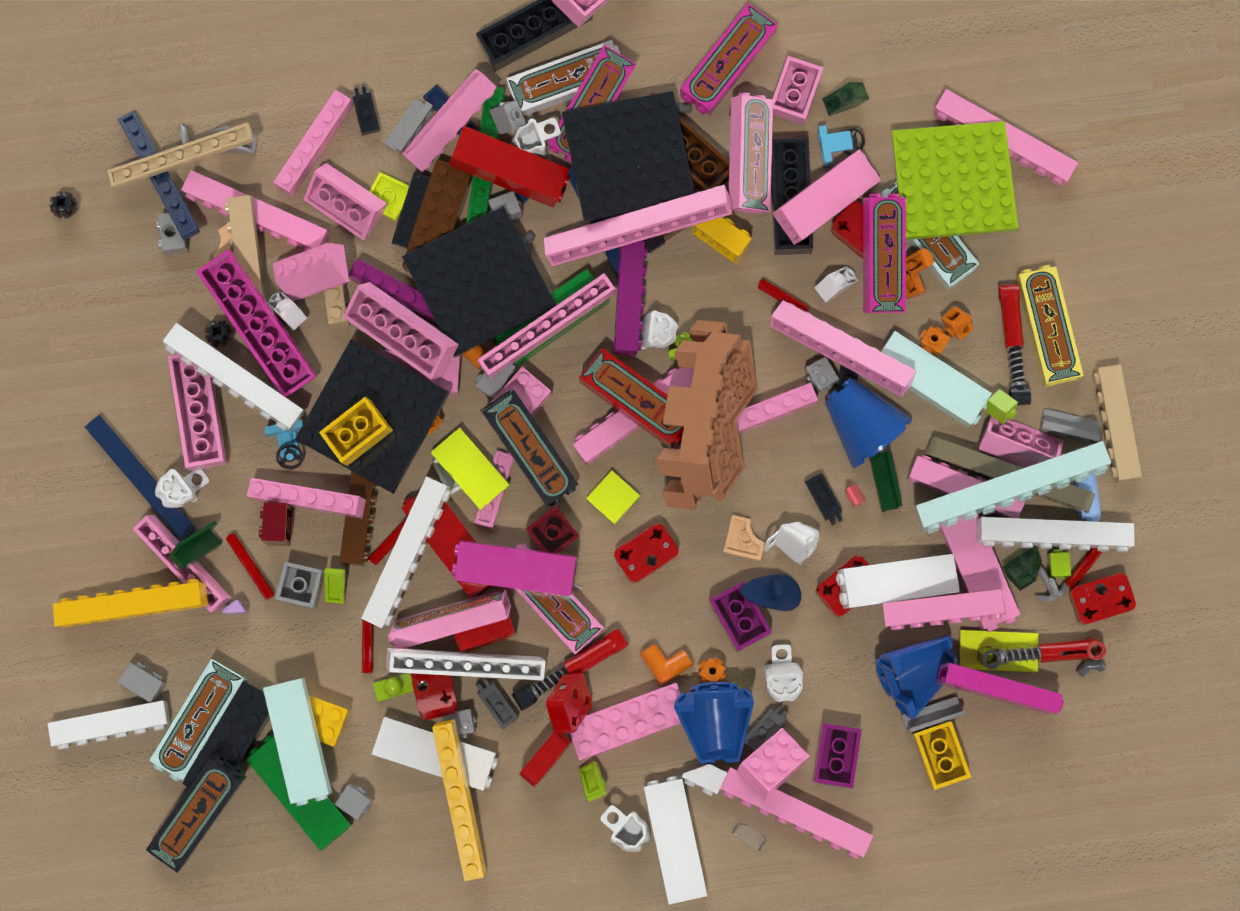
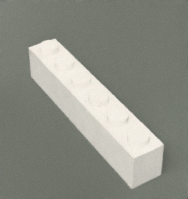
(109, 723)

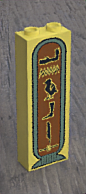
(1049, 326)

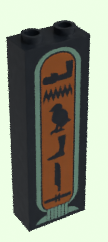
(529, 447)
(196, 812)

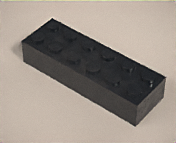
(524, 32)
(789, 177)
(235, 731)

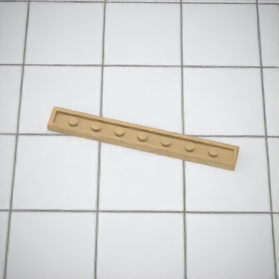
(180, 155)

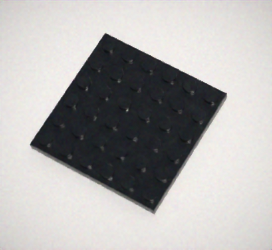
(627, 155)
(479, 281)
(400, 396)

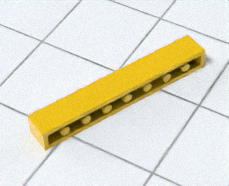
(130, 604)
(459, 800)

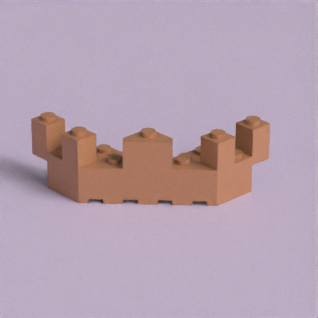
(709, 412)

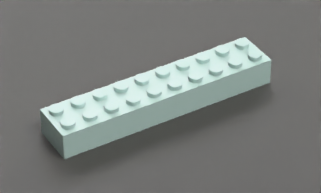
(1013, 486)

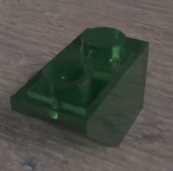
(845, 98)
(1024, 568)

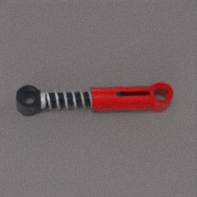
(1013, 335)
(1044, 652)
(580, 663)

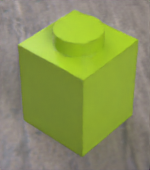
(1002, 407)
(1059, 564)

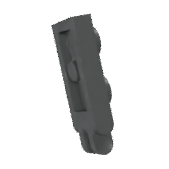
(496, 704)
(765, 728)

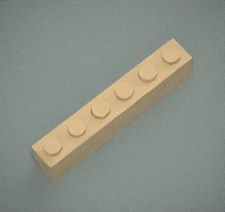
(245, 237)
(1117, 423)

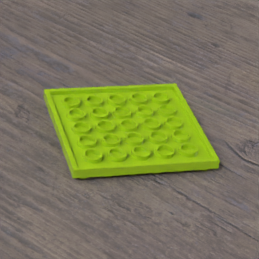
(955, 180)

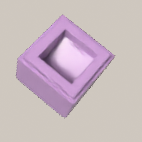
(234, 608)

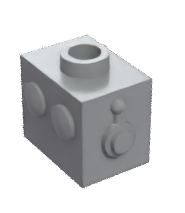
(507, 117)
(510, 203)
(821, 375)
(464, 722)
(354, 801)

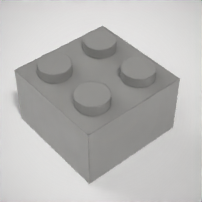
(300, 585)

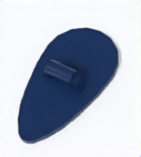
(773, 592)

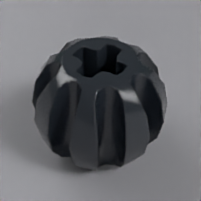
(61, 198)
(221, 327)

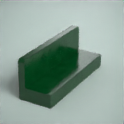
(885, 481)
(195, 547)

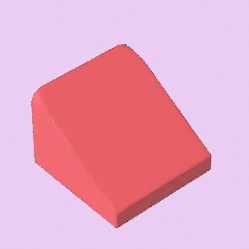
(855, 495)

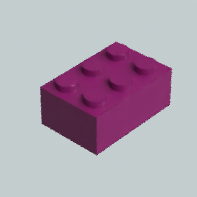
(739, 618)
(837, 755)

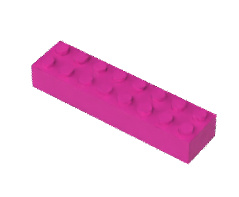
(256, 323)

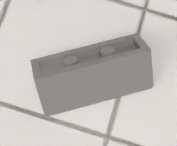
(409, 125)
(1070, 426)
(933, 715)

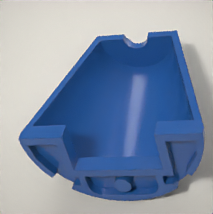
(864, 420)
(913, 671)
(715, 720)

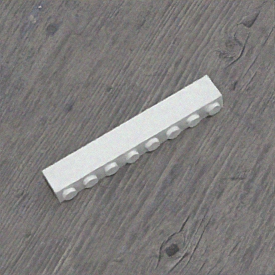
(233, 377)
(1055, 533)
(406, 553)
(465, 664)

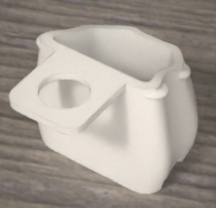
(532, 136)
(658, 330)
(178, 490)
(795, 540)
(783, 676)
(629, 831)

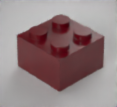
(276, 524)
(552, 531)

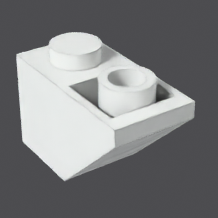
(836, 283)
(286, 310)
(707, 777)

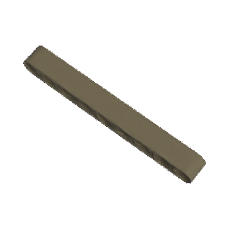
(992, 468)

